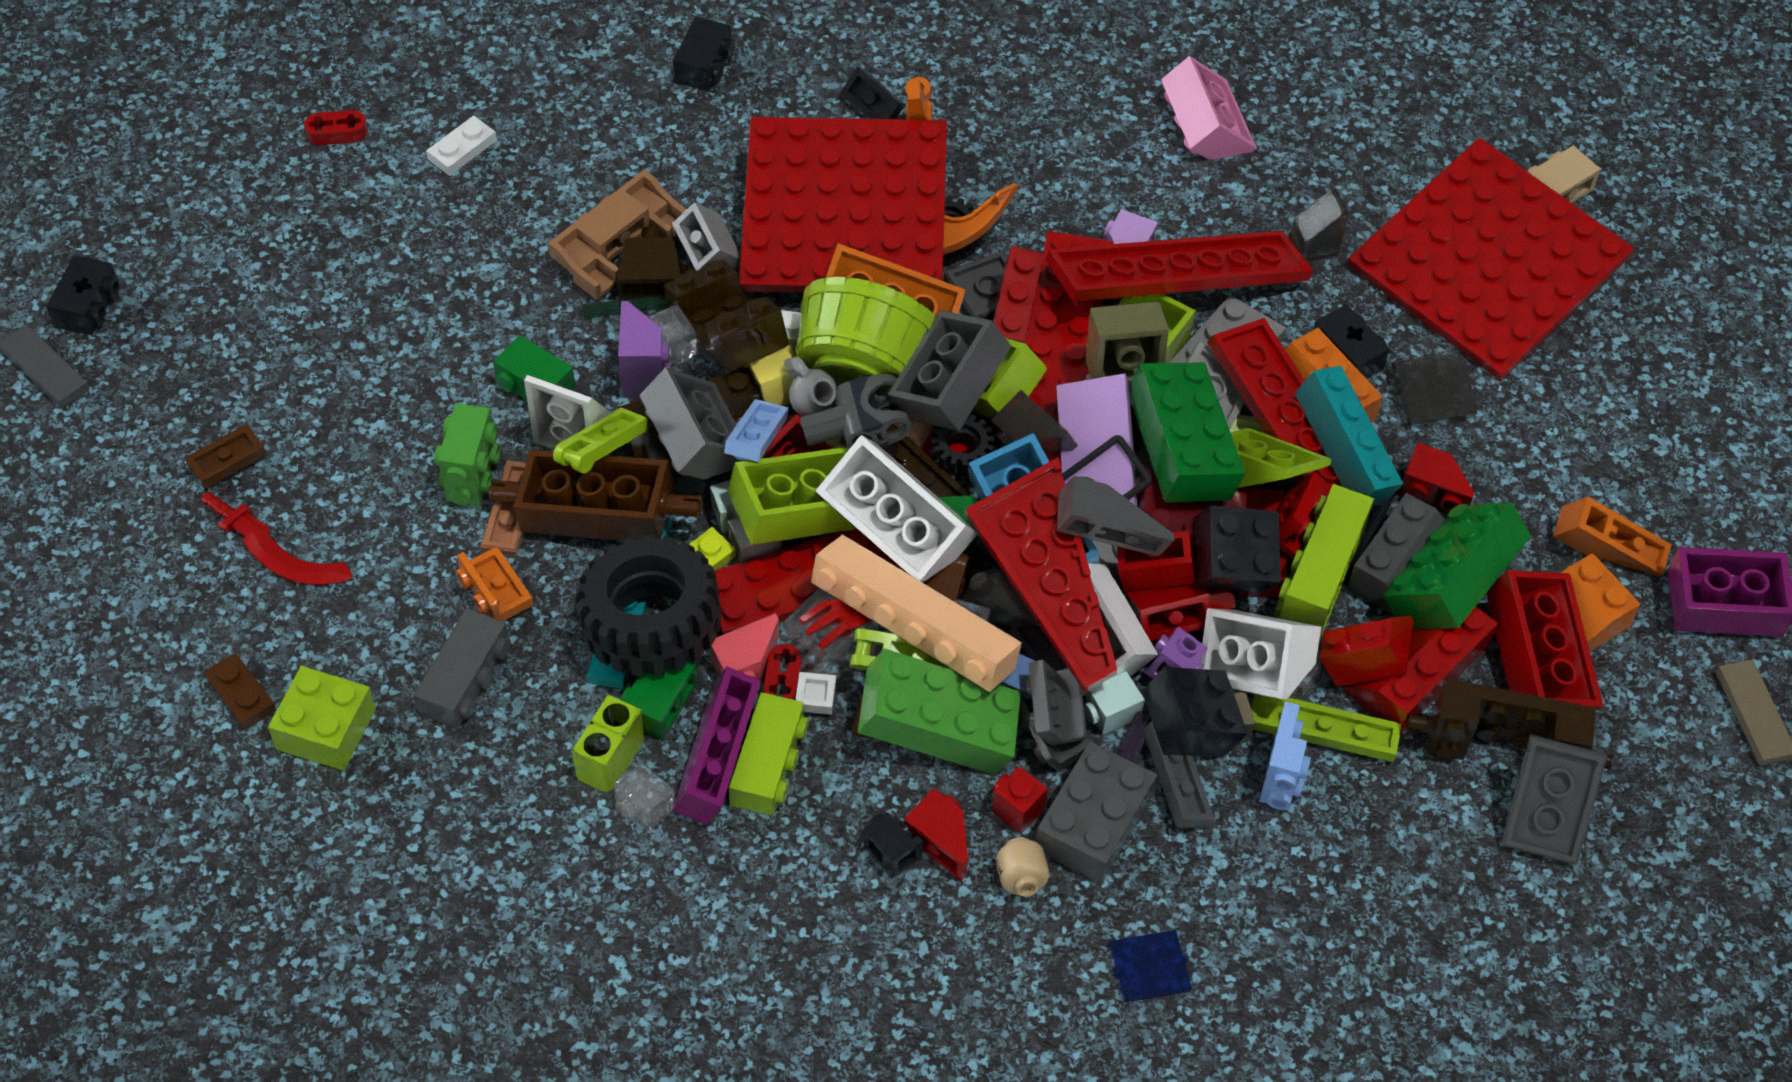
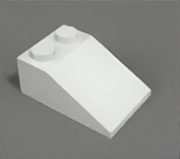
(558, 412)

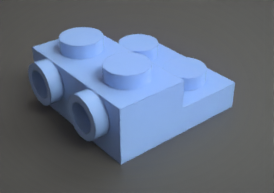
(1287, 761)

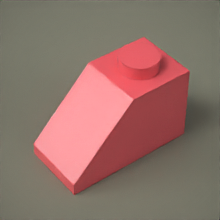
(746, 647)

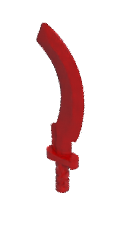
(268, 551)

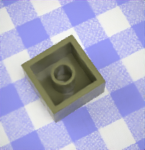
(1124, 338)

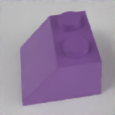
(640, 351)

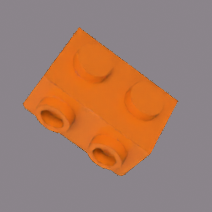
(494, 583)

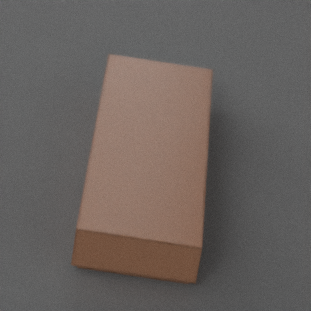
(503, 527)

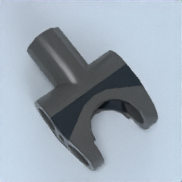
(858, 414)

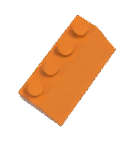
(928, 291)

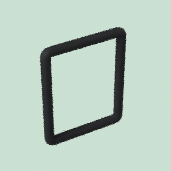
(1121, 441)

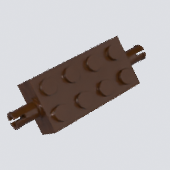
(611, 501)

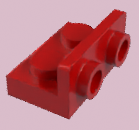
(1297, 512)

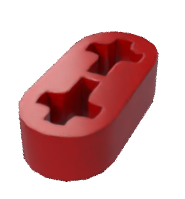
(335, 127)
(789, 678)

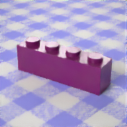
(716, 746)

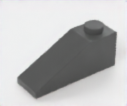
(1106, 516)

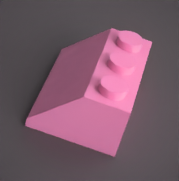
(1206, 111)

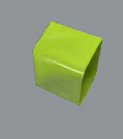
(604, 770)

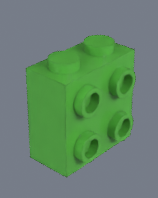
(467, 454)

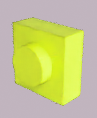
(714, 548)

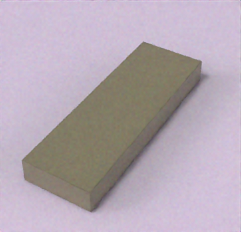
(1755, 712)

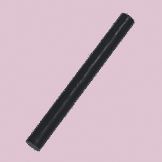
(1373, 526)

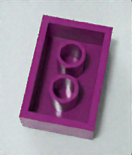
(1730, 591)

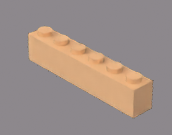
(916, 612)

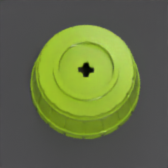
(859, 328)

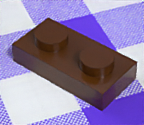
(225, 456)
(240, 691)

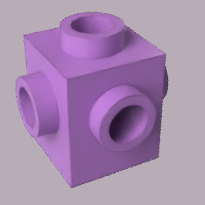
(1177, 651)

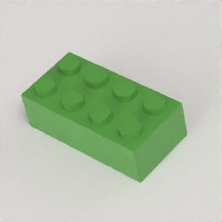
(939, 712)

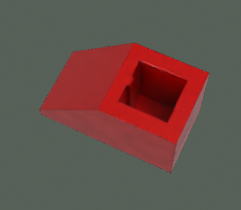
(1436, 479)

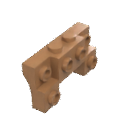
(602, 232)

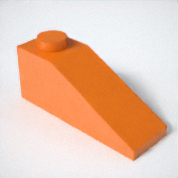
(1610, 537)

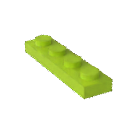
(1332, 727)

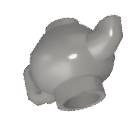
(811, 388)

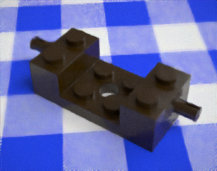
(723, 318)
(1502, 716)

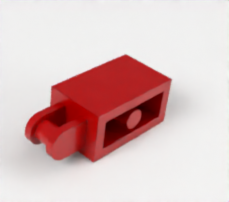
(1183, 606)

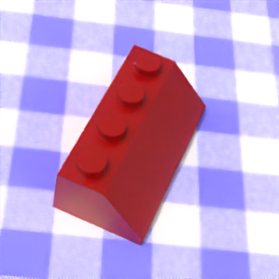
(1543, 637)
(1431, 659)

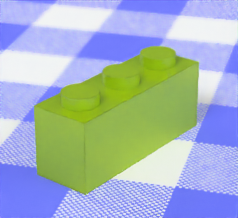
(768, 754)

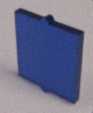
(1150, 966)

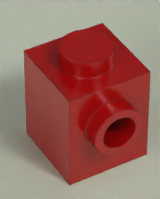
(1018, 799)

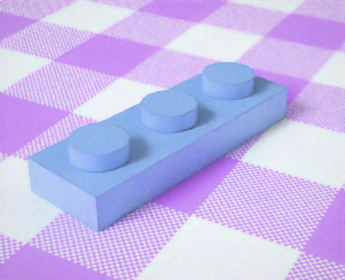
(756, 430)

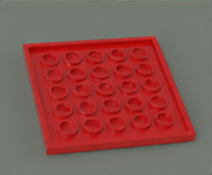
(845, 184)
(1490, 258)

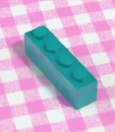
(1348, 435)

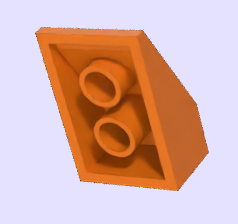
(1602, 600)

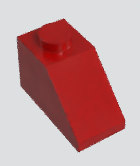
(942, 828)

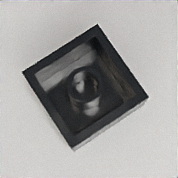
(1237, 549)
(1194, 712)

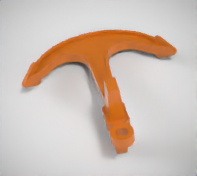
(966, 229)

